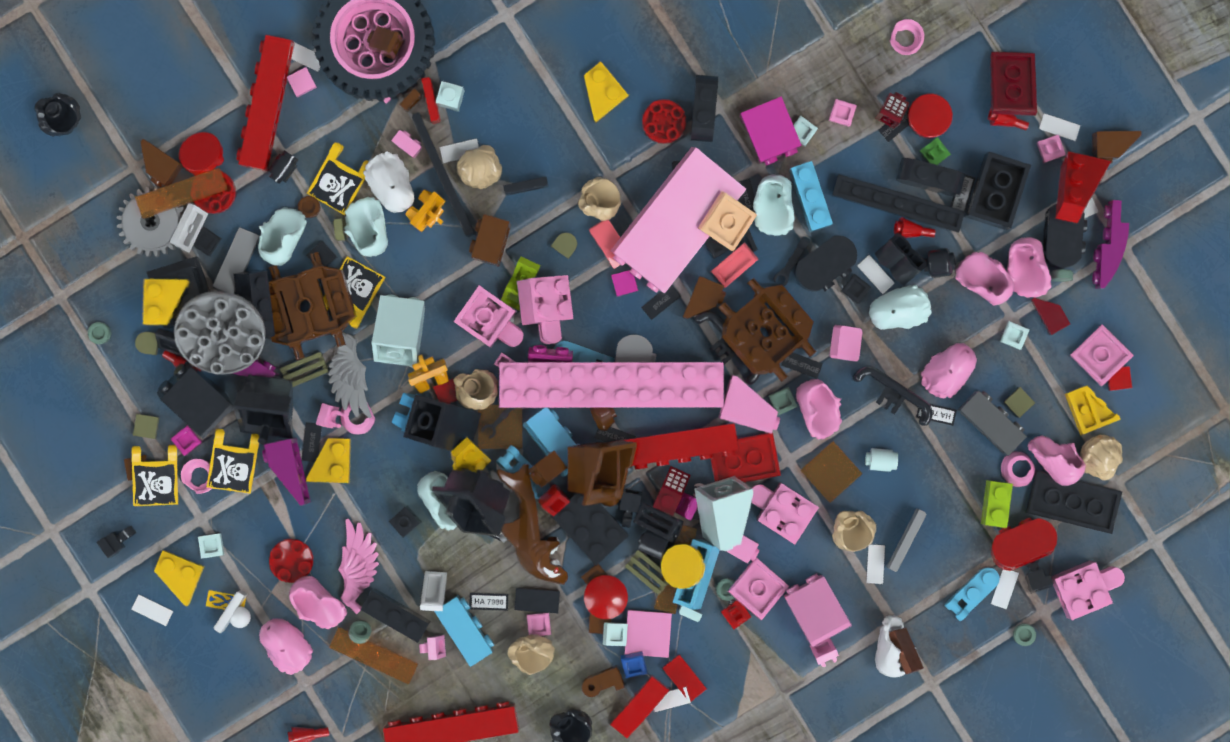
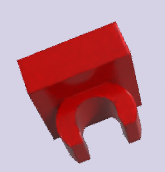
(735, 614)

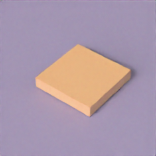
(727, 221)

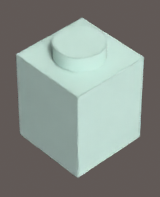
(450, 96)

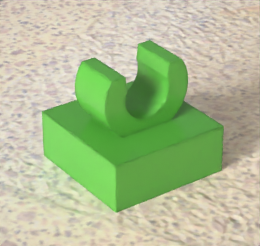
(935, 152)

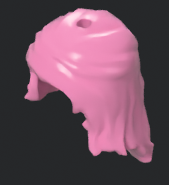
(981, 272)
(1028, 274)
(949, 370)
(819, 408)
(1058, 460)
(316, 603)
(285, 646)

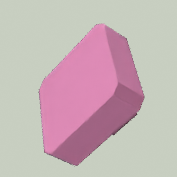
(846, 343)

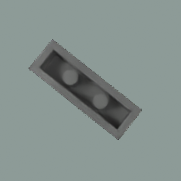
(992, 422)

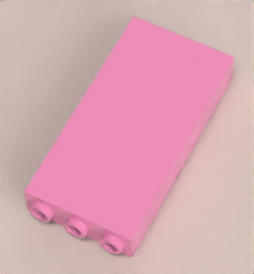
(667, 229)

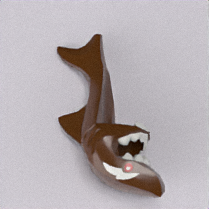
(524, 531)

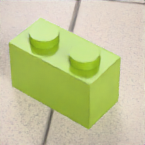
(996, 504)

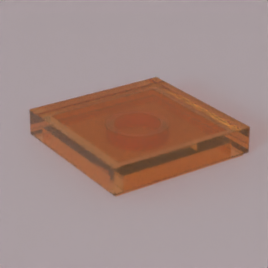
(508, 431)
(831, 471)

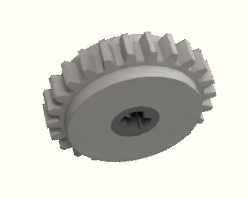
(142, 236)

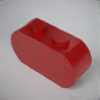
(1023, 544)

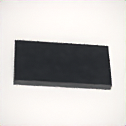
(1074, 504)

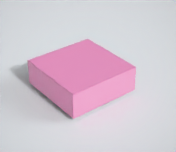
(301, 82)
(842, 113)
(539, 624)

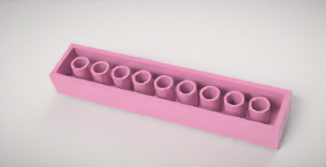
(612, 384)

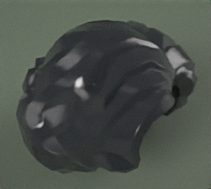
(57, 114)
(571, 726)

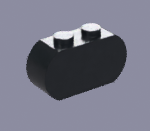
(704, 108)
(930, 177)
(1063, 240)
(826, 263)

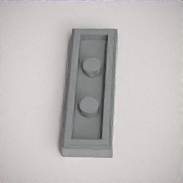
(236, 260)
(906, 540)

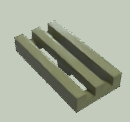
(322, 363)
(634, 560)

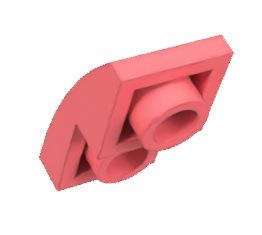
(606, 238)

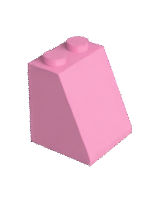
(747, 407)
(816, 609)

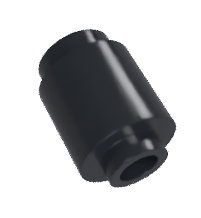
(283, 167)

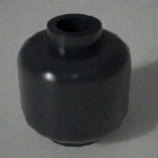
(940, 262)

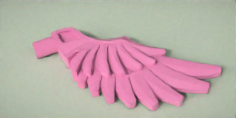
(357, 565)

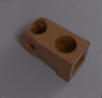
(602, 680)

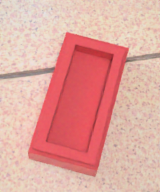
(734, 265)

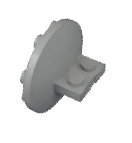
(219, 332)

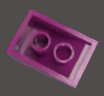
(286, 463)

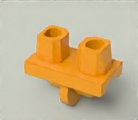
(428, 213)
(427, 369)

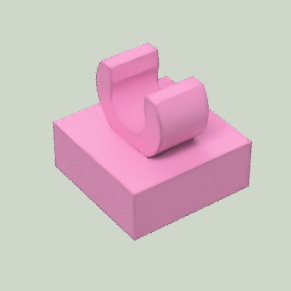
(1051, 148)
(328, 416)
(434, 647)
(824, 651)

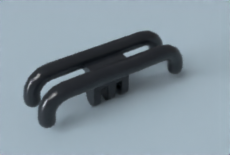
(722, 344)
(895, 393)

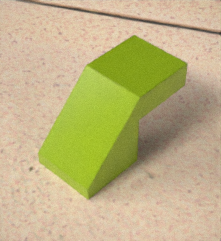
(524, 270)

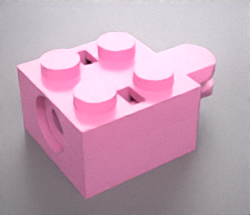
(545, 303)
(489, 319)
(783, 510)
(1087, 590)

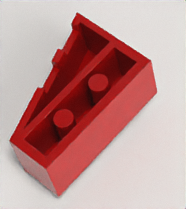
(1077, 184)

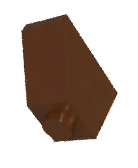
(385, 42)
(1112, 144)
(159, 164)
(704, 297)
(547, 469)

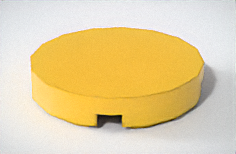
(682, 566)

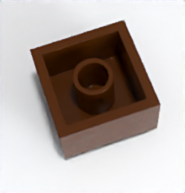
(490, 240)

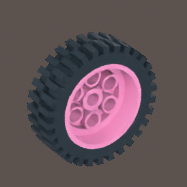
(380, 80)

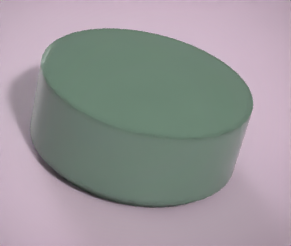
(1061, 275)
(99, 333)
(722, 588)
(359, 632)
(1024, 634)

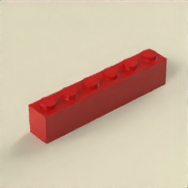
(266, 103)
(684, 445)
(456, 727)

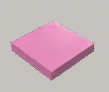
(1101, 355)
(758, 588)
(648, 633)

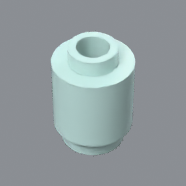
(881, 459)

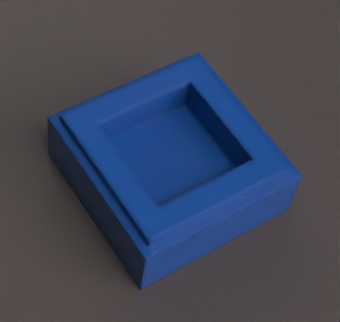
(634, 664)

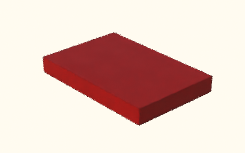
(752, 462)

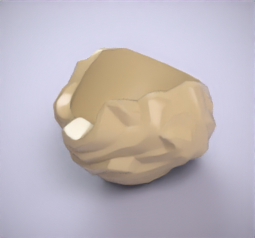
(479, 167)
(600, 199)
(476, 389)
(1102, 456)
(853, 530)
(531, 653)

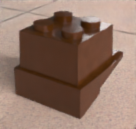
(599, 469)

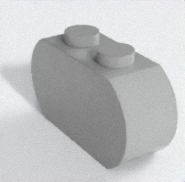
(634, 350)

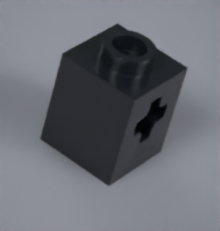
(405, 521)

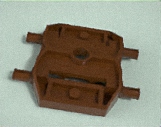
(295, 326)
(764, 353)

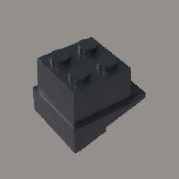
(183, 270)
(265, 407)
(474, 501)

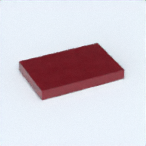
(1013, 83)

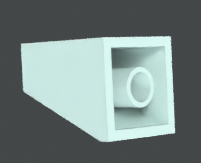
(398, 330)
(724, 511)

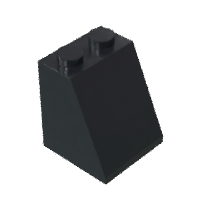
(195, 399)
(440, 423)

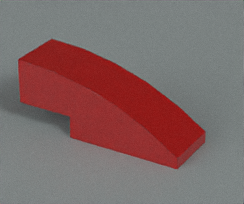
(553, 500)
(639, 706)

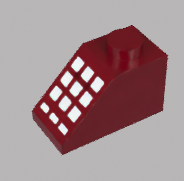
(892, 110)
(671, 491)

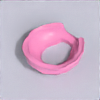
(917, 31)
(356, 429)
(1007, 473)
(186, 474)

